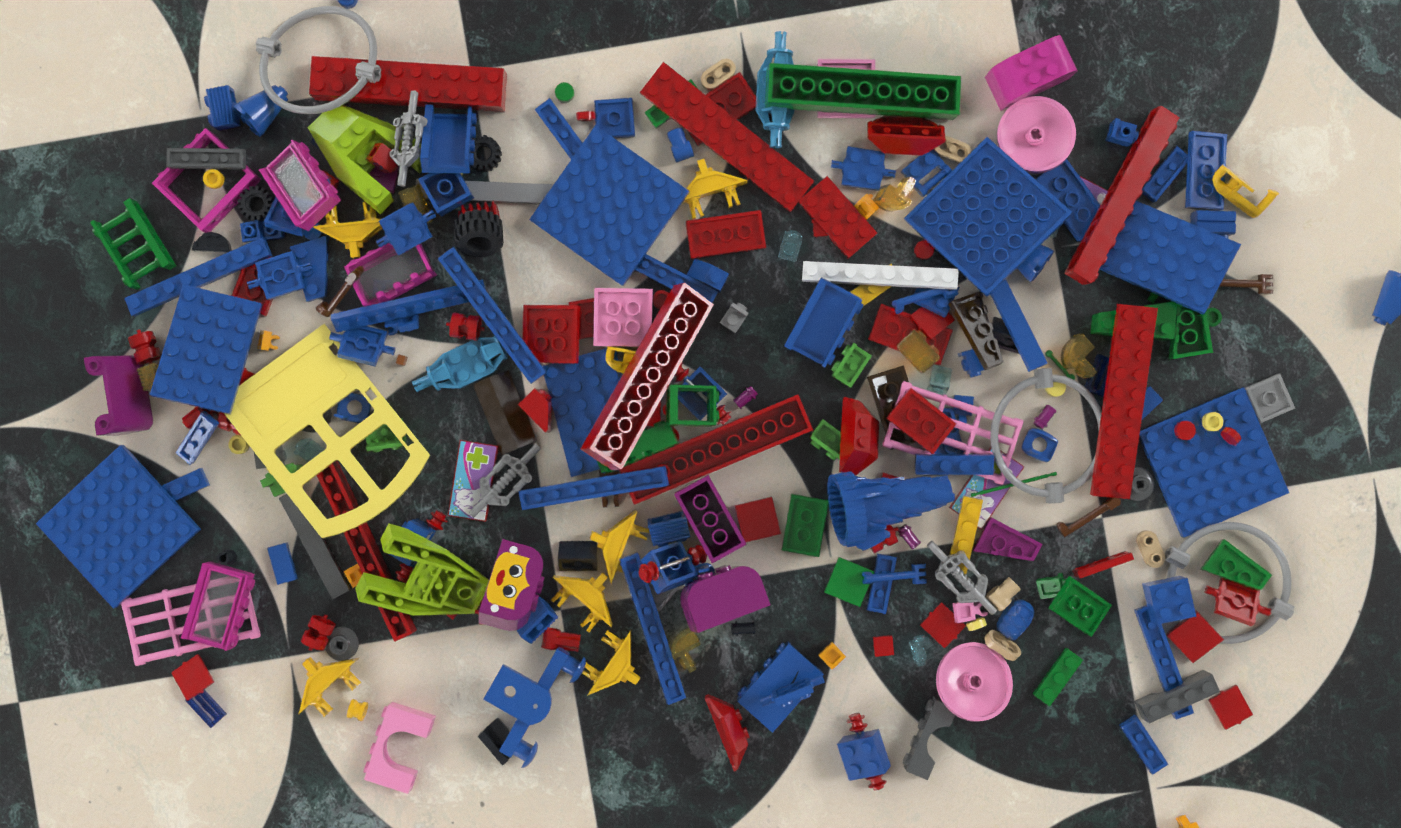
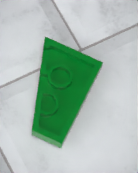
(1235, 566)

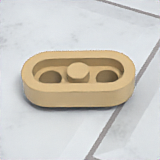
(717, 74)
(952, 147)
(1150, 550)
(1002, 645)

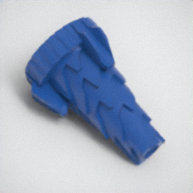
(865, 506)

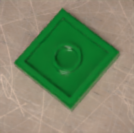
(847, 582)

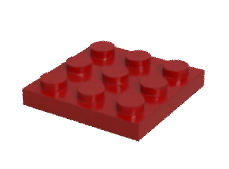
(552, 332)

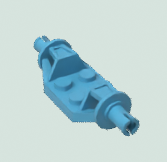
(780, 115)
(464, 365)

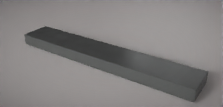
(317, 550)

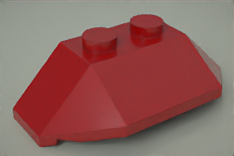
(905, 135)
(858, 437)
(729, 728)

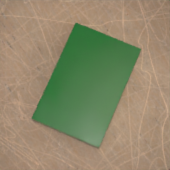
(805, 525)
(1080, 606)

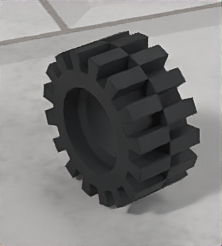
(495, 155)
(248, 196)

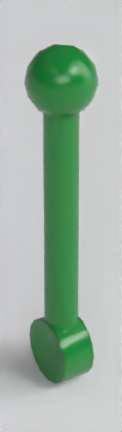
(1049, 353)

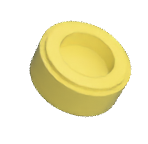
(1057, 390)
(1212, 421)
(238, 445)
(976, 624)

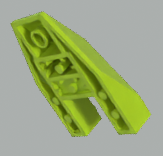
(346, 141)
(436, 586)

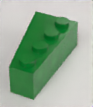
(1103, 322)
(1191, 334)
(650, 442)

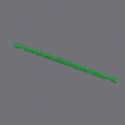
(1011, 485)

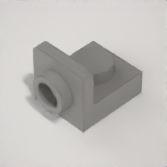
(734, 317)

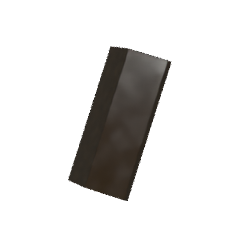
(885, 391)
(504, 415)

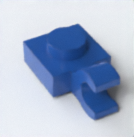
(402, 324)
(961, 413)

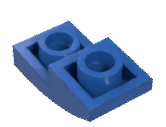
(255, 230)

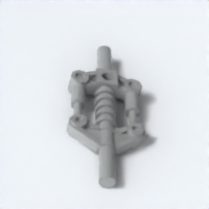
(407, 122)
(490, 496)
(950, 564)

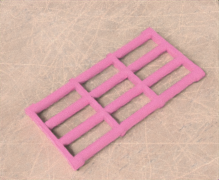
(972, 429)
(174, 631)

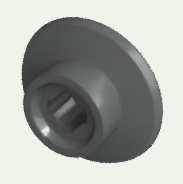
(1147, 483)
(349, 640)

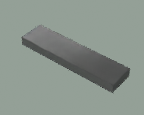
(205, 158)

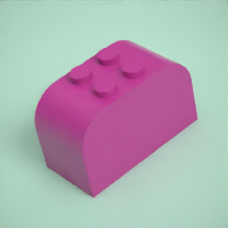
(1030, 72)

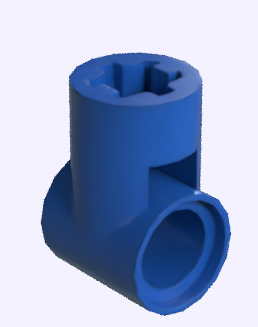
(680, 146)

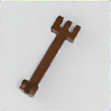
(1261, 283)
(327, 309)
(1108, 504)

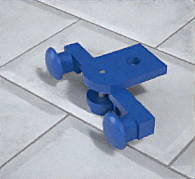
(530, 701)

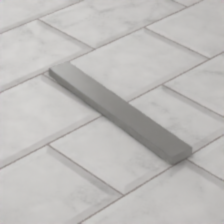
(505, 192)

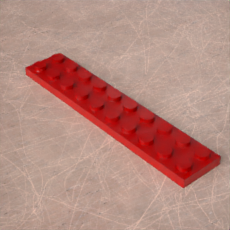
(726, 136)
(1123, 401)

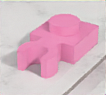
(966, 611)

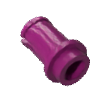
(745, 397)
(1044, 417)
(907, 534)

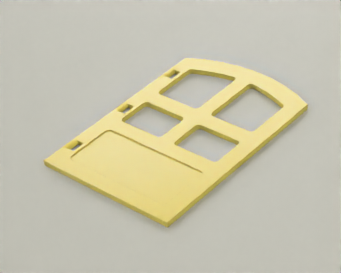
(296, 394)

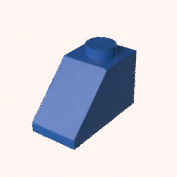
(708, 274)

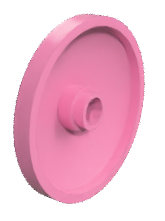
(1037, 133)
(974, 682)

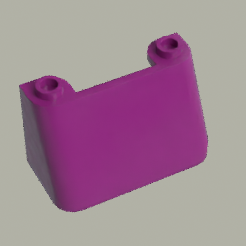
(126, 400)

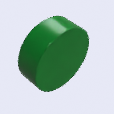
(564, 92)
(1214, 317)

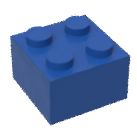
(446, 191)
(1169, 600)

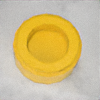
(213, 179)

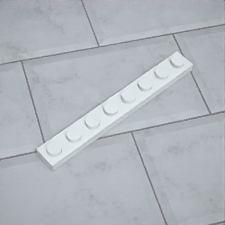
(881, 275)

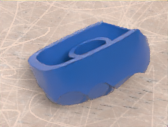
(1015, 619)

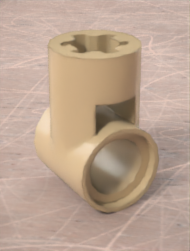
(1001, 595)

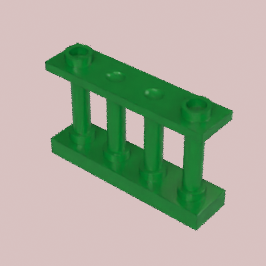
(152, 243)

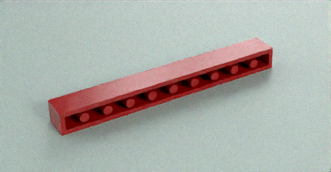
(1122, 196)
(362, 544)

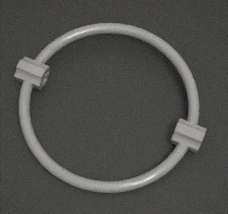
(365, 71)
(1042, 378)
(1279, 607)

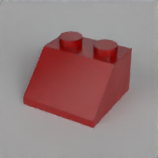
(539, 408)

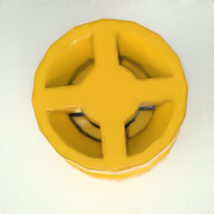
(357, 710)

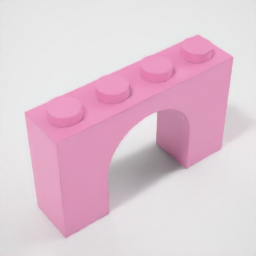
(381, 767)

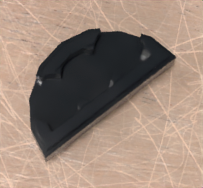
(211, 243)

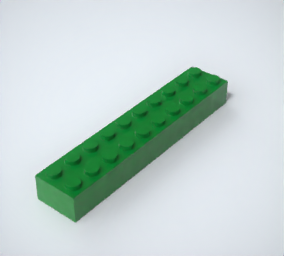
(863, 91)

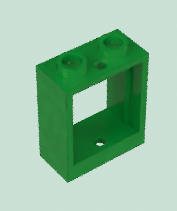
(672, 405)

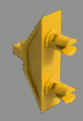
(711, 182)
(352, 233)
(614, 541)
(589, 593)
(617, 669)
(321, 678)

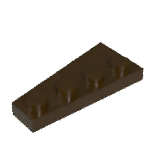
(973, 320)

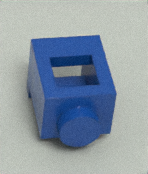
(1116, 135)
(971, 363)

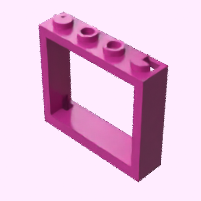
(224, 206)

